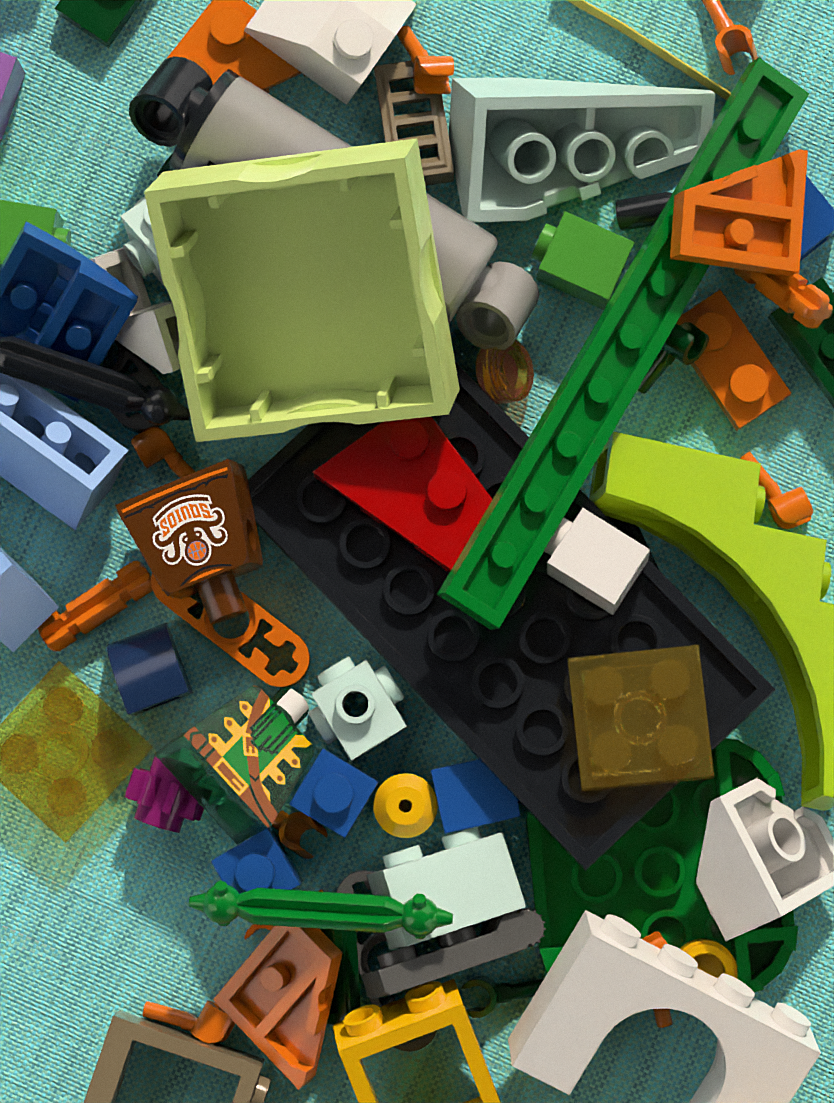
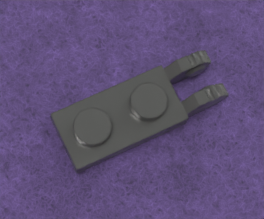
(457, 952)

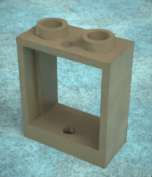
(129, 1028)

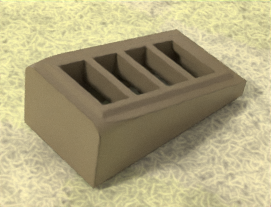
(435, 169)

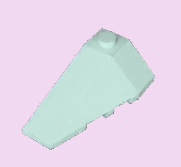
(550, 141)

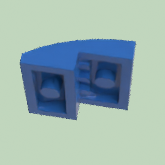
(60, 298)

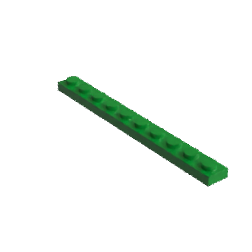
(610, 364)

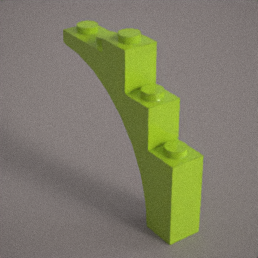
(777, 576)

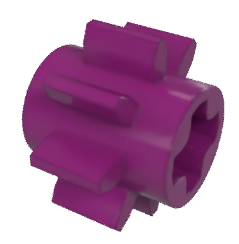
(161, 798)

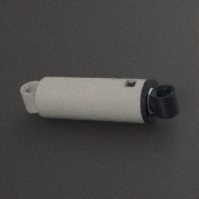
(245, 123)

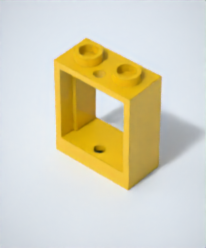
(417, 1014)

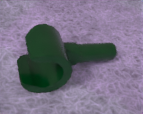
(684, 343)
(500, 993)

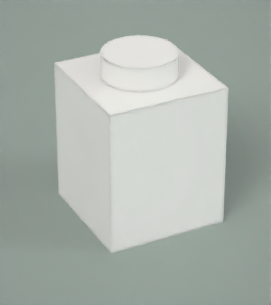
(595, 559)

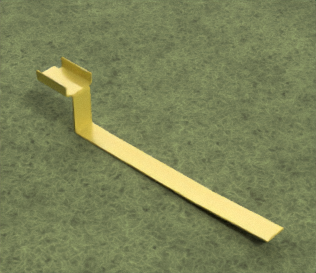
(651, 46)

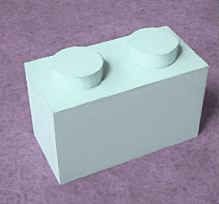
(466, 879)

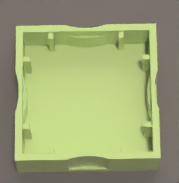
(305, 290)

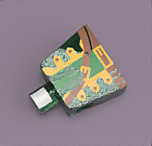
(243, 759)

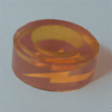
(505, 373)

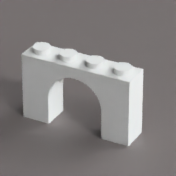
(614, 974)

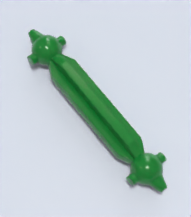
(321, 910)

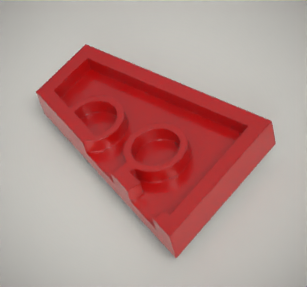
(413, 484)

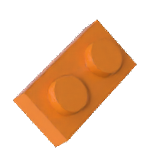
(734, 363)

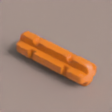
(792, 295)
(96, 606)

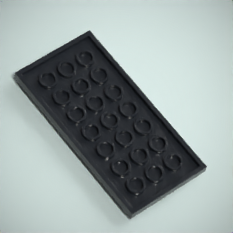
(505, 685)

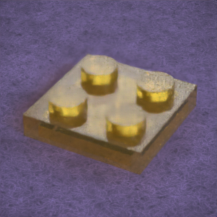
(640, 718)
(67, 751)

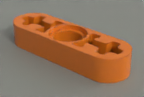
(258, 661)

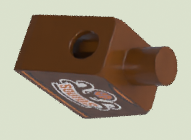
(199, 536)

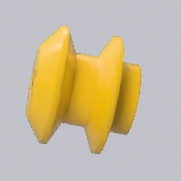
(405, 805)

